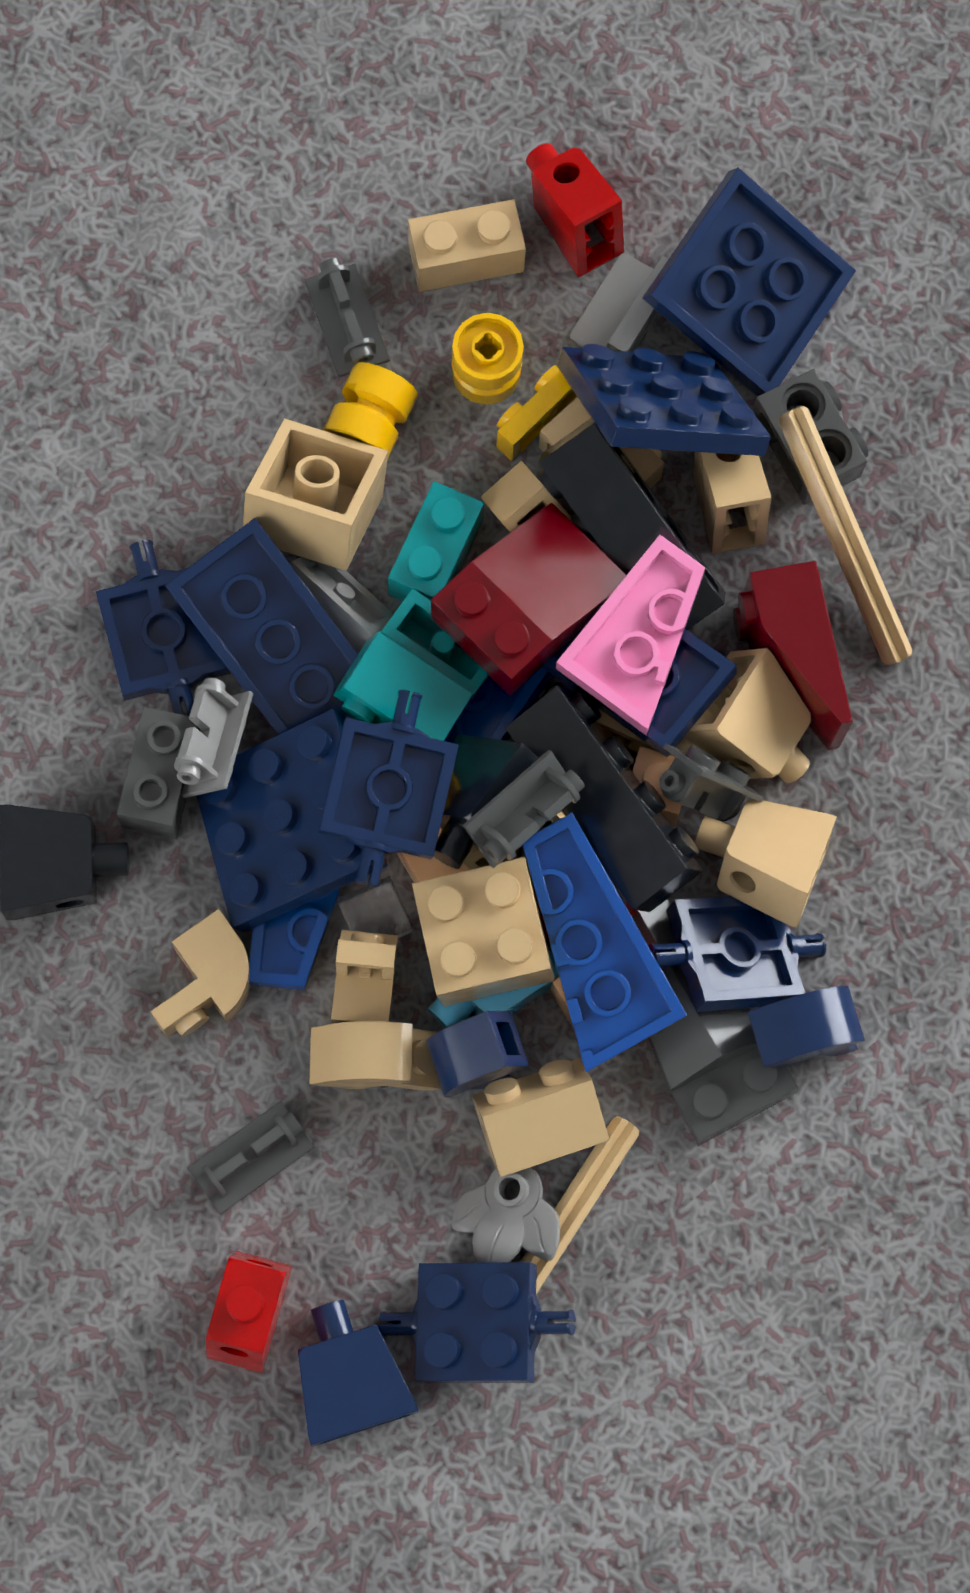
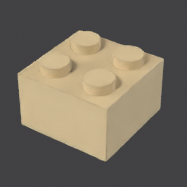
(316, 493)
(483, 932)

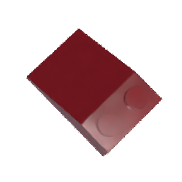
(526, 597)
(790, 617)

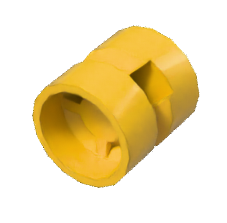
(487, 358)
(373, 406)

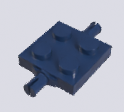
(153, 637)
(388, 788)
(734, 953)
(476, 1322)

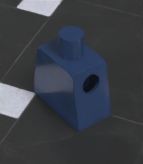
(349, 1378)

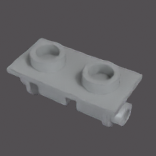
(209, 754)

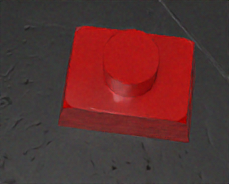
(568, 197)
(247, 1310)

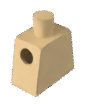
(731, 483)
(756, 720)
(769, 856)

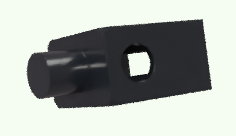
(479, 774)
(52, 861)

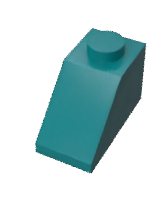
(419, 634)

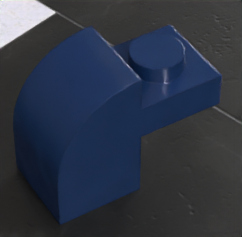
(806, 1027)
(476, 1052)

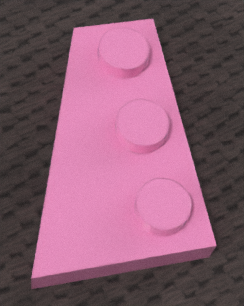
(635, 634)

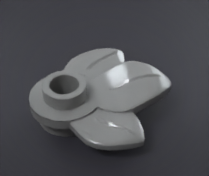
(508, 1225)

